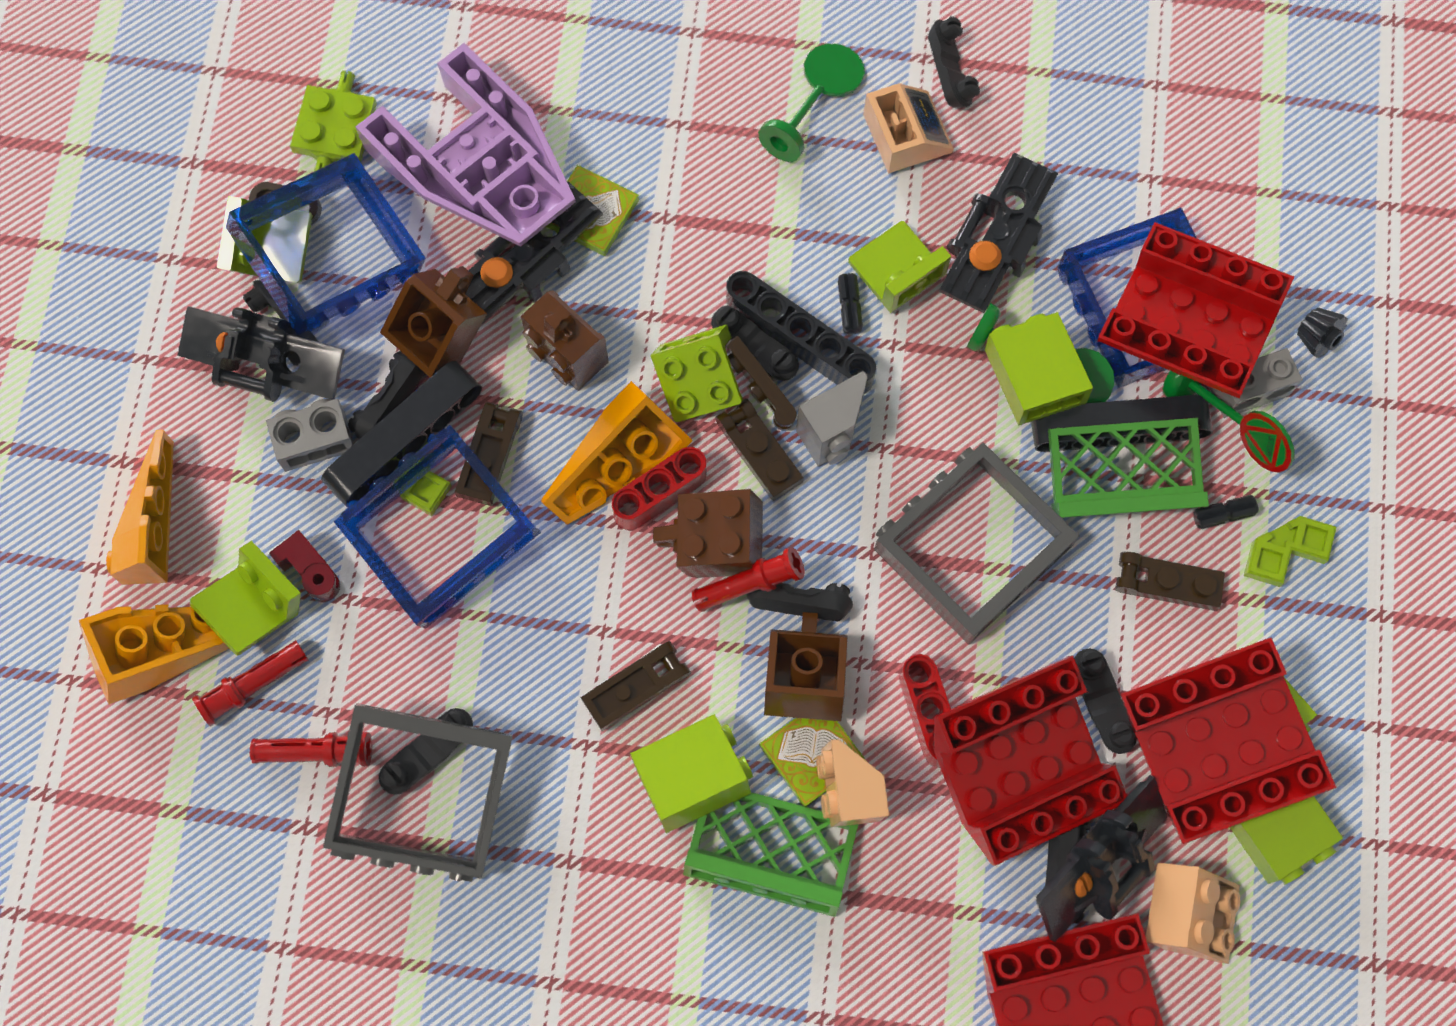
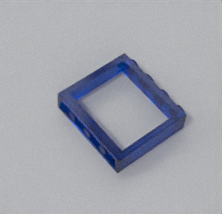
(300, 193)
(1085, 300)
(387, 489)

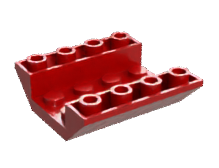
(1196, 310)
(1226, 741)
(1024, 762)
(1080, 980)

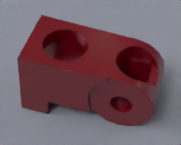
(316, 574)

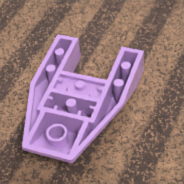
(487, 169)

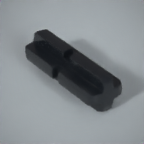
(850, 306)
(1231, 510)

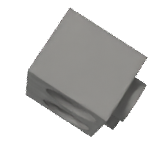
(1270, 380)
(312, 443)

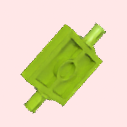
(329, 121)

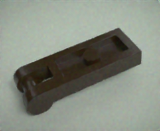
(761, 384)
(492, 448)
(760, 450)
(1170, 581)
(634, 686)

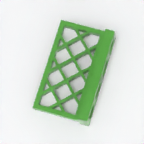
(1128, 500)
(765, 881)

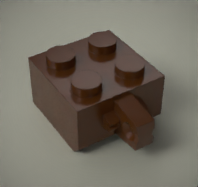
(434, 319)
(563, 341)
(715, 533)
(806, 673)

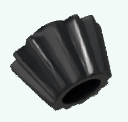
(1322, 331)

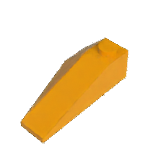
(619, 448)
(143, 531)
(146, 647)

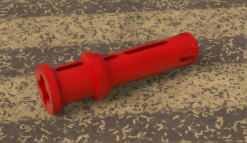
(763, 575)
(235, 691)
(326, 749)

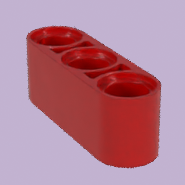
(665, 472)
(919, 693)

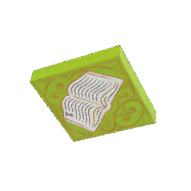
(611, 199)
(795, 750)

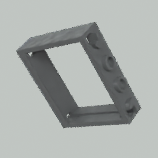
(928, 589)
(421, 861)

